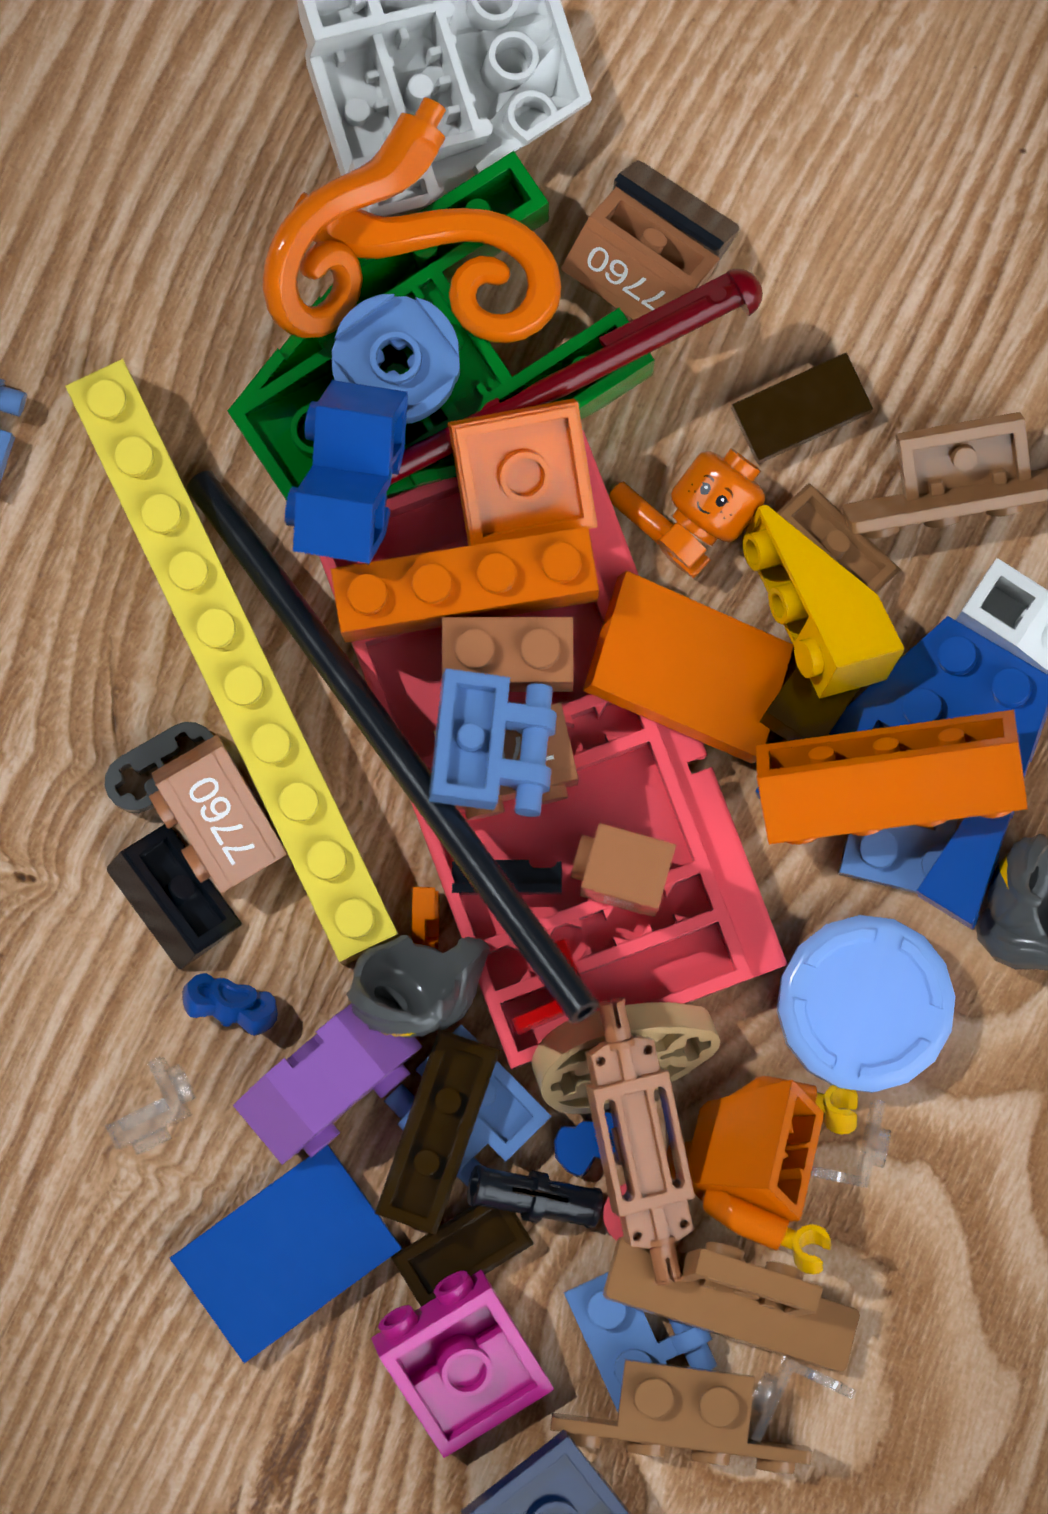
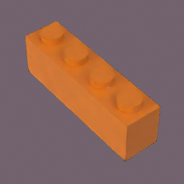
(465, 582)
(891, 778)

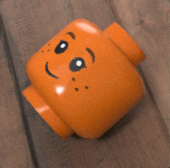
(717, 496)

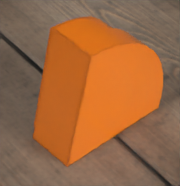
(425, 916)

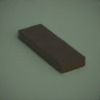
(437, 1132)

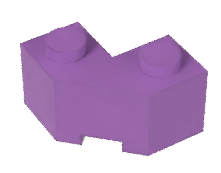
(323, 1079)

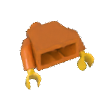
(757, 1159)

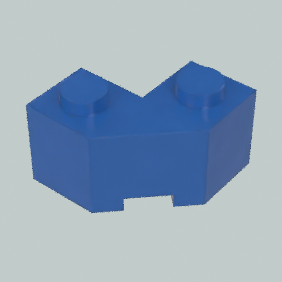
(356, 450)

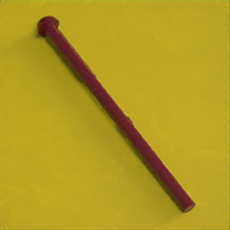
(621, 347)

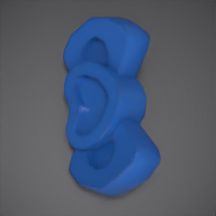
(230, 1003)
(578, 1146)

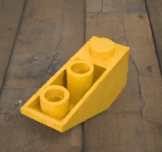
(829, 614)

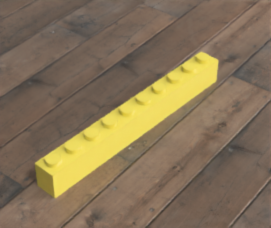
(232, 662)

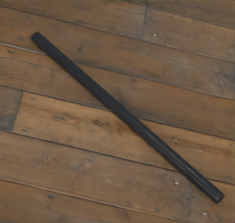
(393, 749)

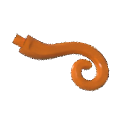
(392, 170)
(384, 237)

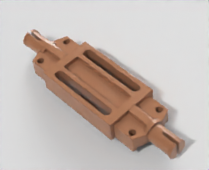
(626, 1074)

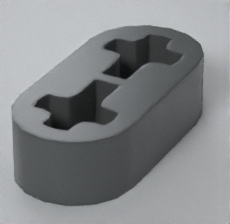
(146, 757)

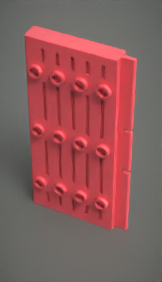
(630, 777)

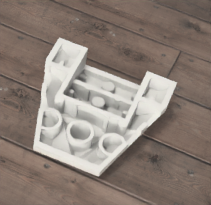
(493, 65)

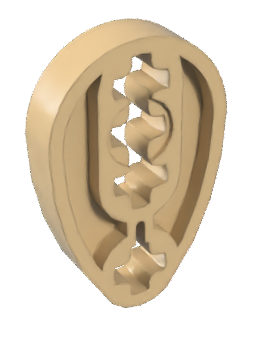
(681, 1035)

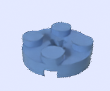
(401, 323)

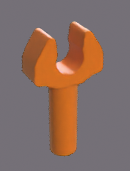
(672, 539)

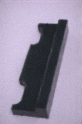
(521, 874)

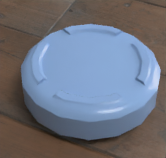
(866, 1003)

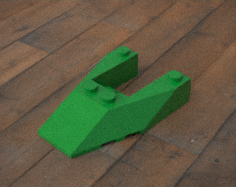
(277, 399)

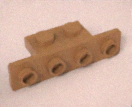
(955, 474)
(739, 1301)
(684, 1410)

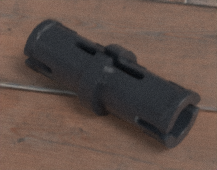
(534, 1196)

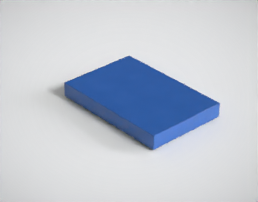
(285, 1253)

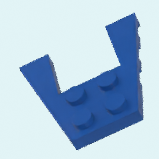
(945, 678)

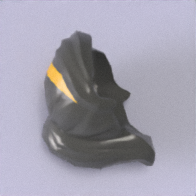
(1017, 910)
(415, 987)

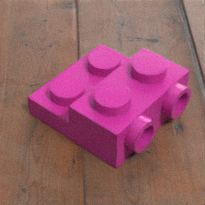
(460, 1361)

